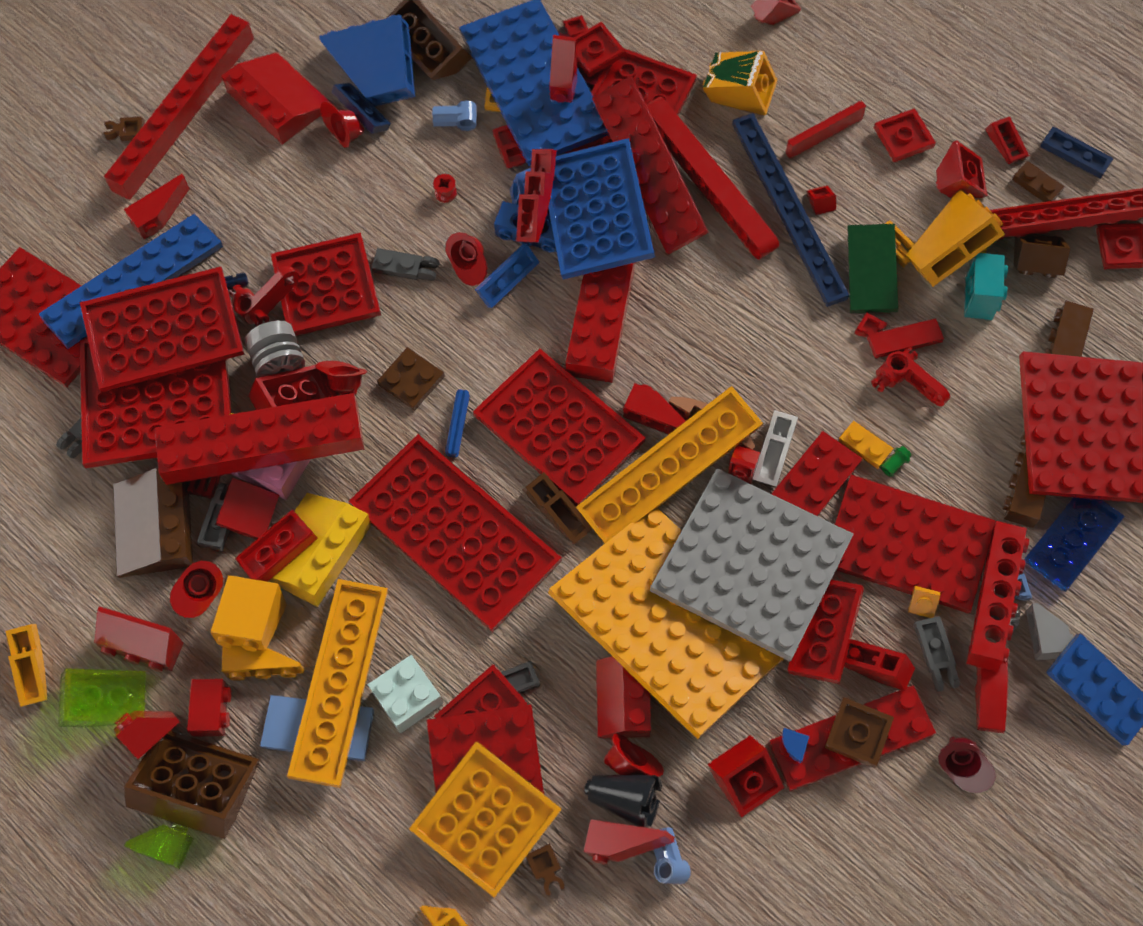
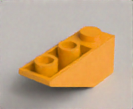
(240, 663)

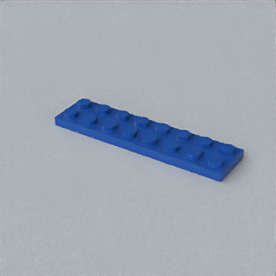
(154, 262)

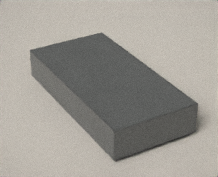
(522, 677)

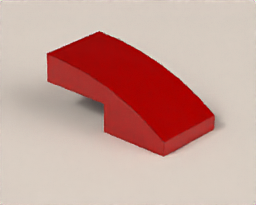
(508, 147)

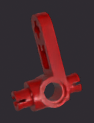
(256, 307)
(912, 373)

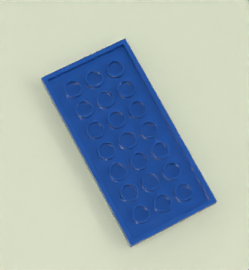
(515, 63)

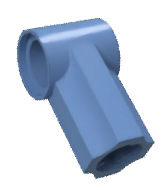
(462, 115)
(669, 865)

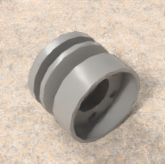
(274, 348)

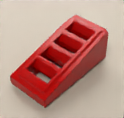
(1010, 130)

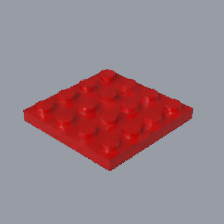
(332, 284)
(503, 732)

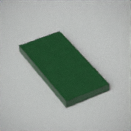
(872, 268)

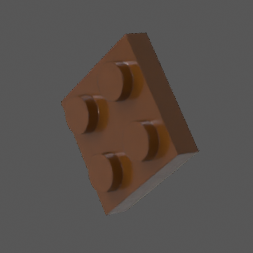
(411, 378)
(859, 732)

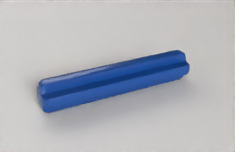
(457, 423)

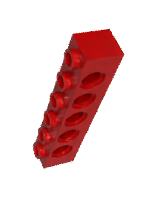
(981, 651)

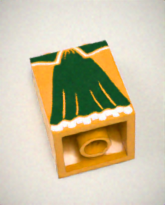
(741, 81)

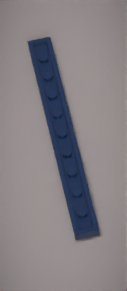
(790, 210)

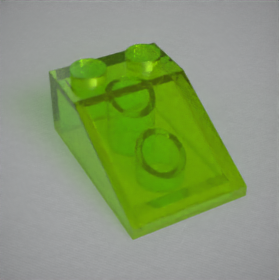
(99, 696)

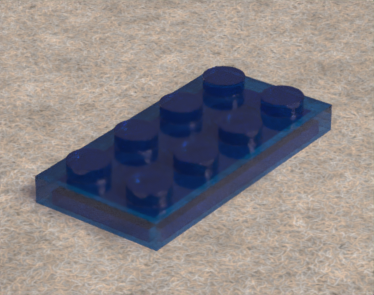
(1073, 540)

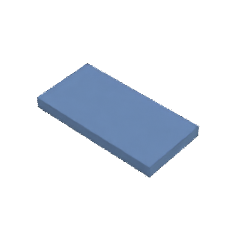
(284, 721)

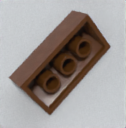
(430, 42)

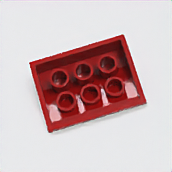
(274, 95)

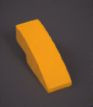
(27, 664)

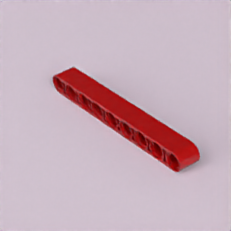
(712, 181)

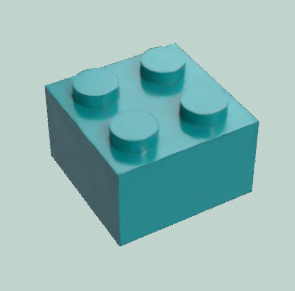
(985, 286)

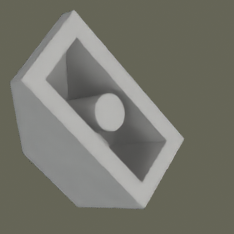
(1047, 633)

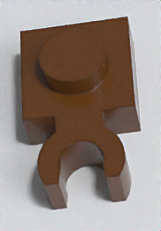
(125, 129)
(545, 865)

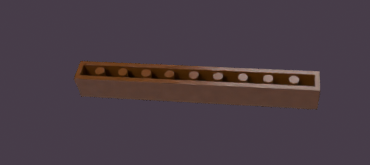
(1065, 339)

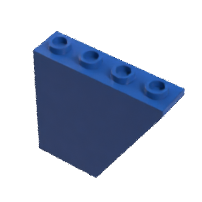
(375, 58)

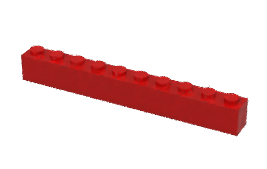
(179, 107)

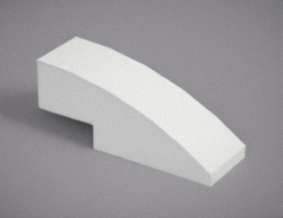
(775, 448)

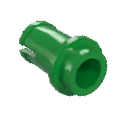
(896, 460)

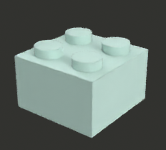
(405, 693)

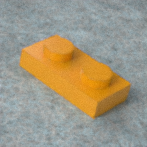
(865, 444)

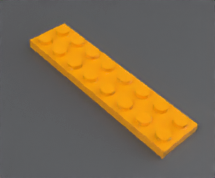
(670, 465)
(338, 684)

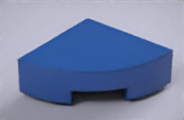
(794, 743)

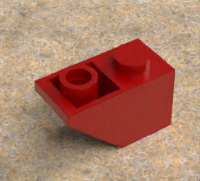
(744, 463)

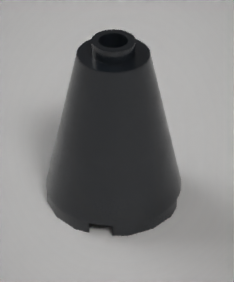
(626, 796)

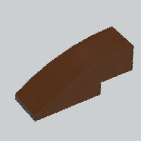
(557, 508)

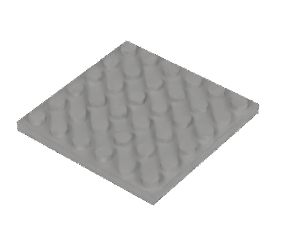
(752, 564)

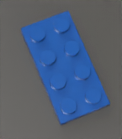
(1099, 688)

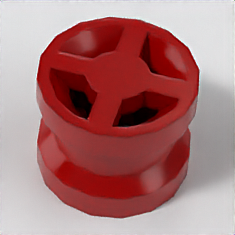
(442, 193)

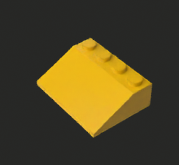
(339, 533)

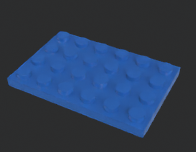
(598, 210)

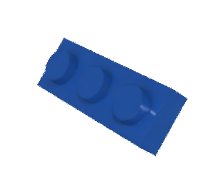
(507, 275)

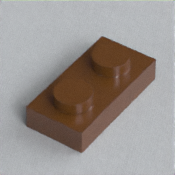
(1038, 182)

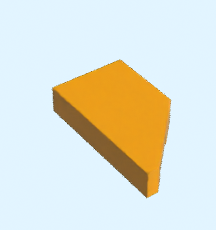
(442, 916)

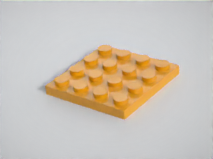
(485, 819)

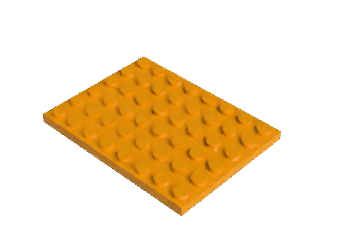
(671, 652)

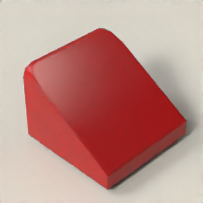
(822, 200)

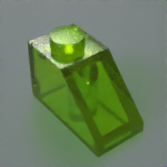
(163, 844)

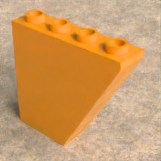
(954, 238)

